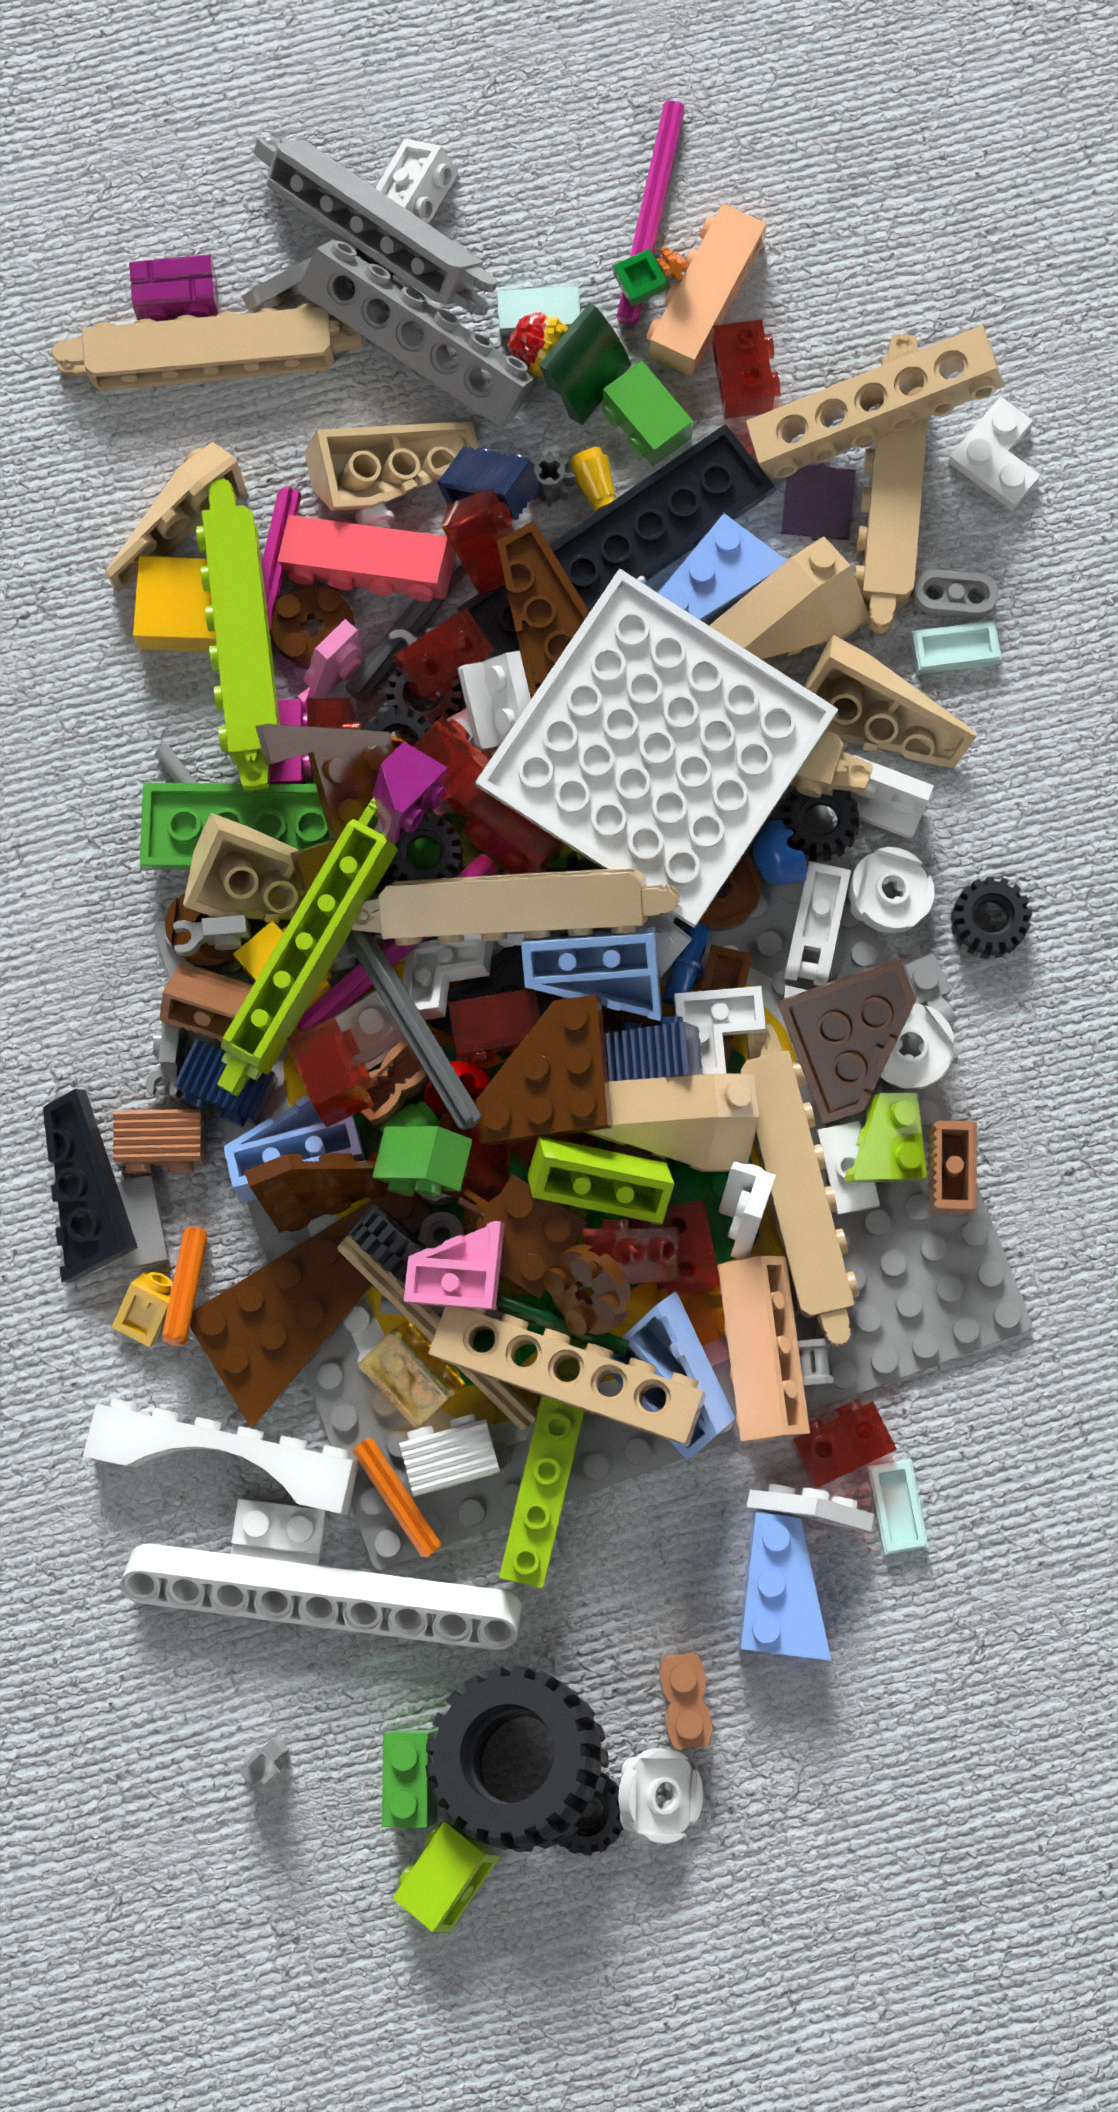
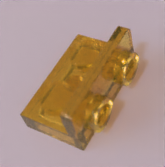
(410, 1376)

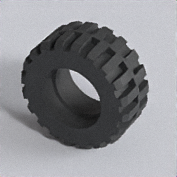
(461, 1746)

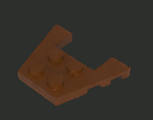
(345, 776)

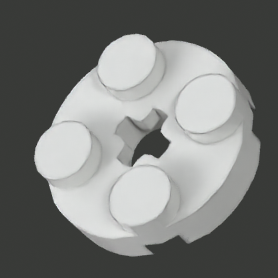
(871, 903)
(935, 1051)
(637, 1795)

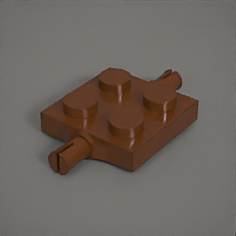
(533, 1231)

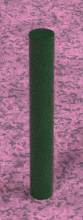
(556, 1322)

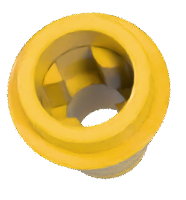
(594, 477)

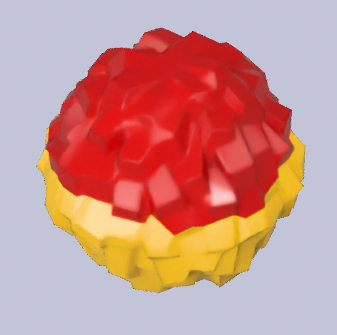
(534, 339)

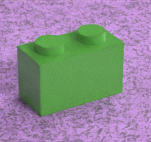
(646, 414)
(421, 1160)
(405, 1786)

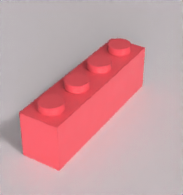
(367, 558)

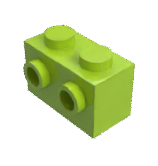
(445, 1877)

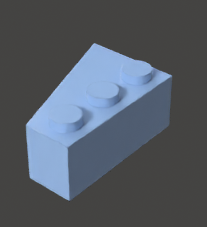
(613, 966)
(671, 1344)
(780, 1592)

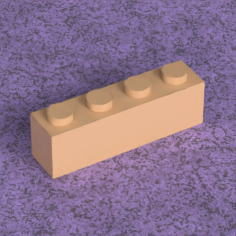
(707, 289)
(763, 1348)

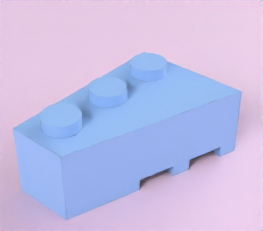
(720, 571)
(292, 1132)

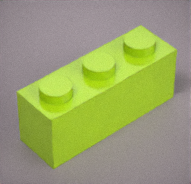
(600, 1180)

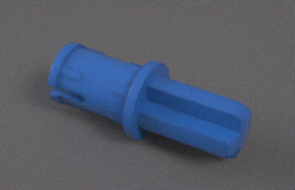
(687, 963)

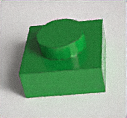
(640, 277)

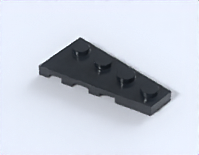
(89, 1202)

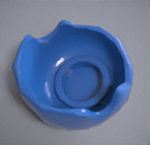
(774, 858)

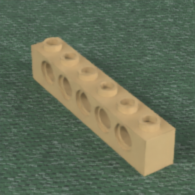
(886, 384)
(673, 1422)

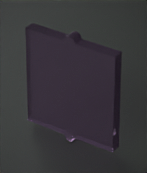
(819, 502)

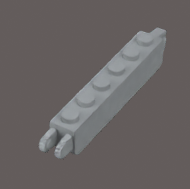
(375, 224)

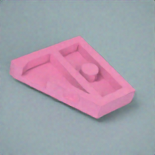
(332, 661)
(458, 1272)

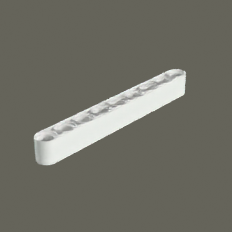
(322, 1596)

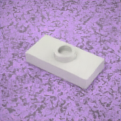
(840, 1154)

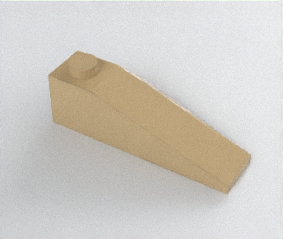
(382, 462)
(176, 510)
(797, 605)
(884, 709)
(242, 874)
(686, 1118)

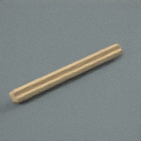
(427, 1322)

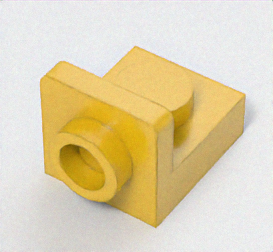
(144, 1308)

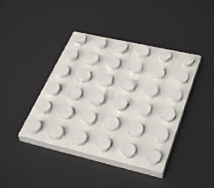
(656, 745)

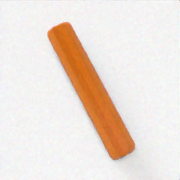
(184, 1287)
(397, 1497)

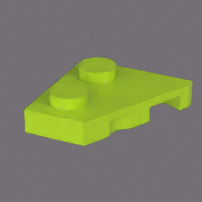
(890, 1141)

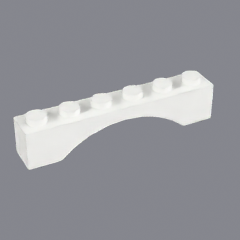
(134, 1439)

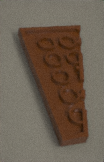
(541, 600)
(288, 1310)

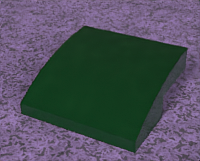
(584, 363)

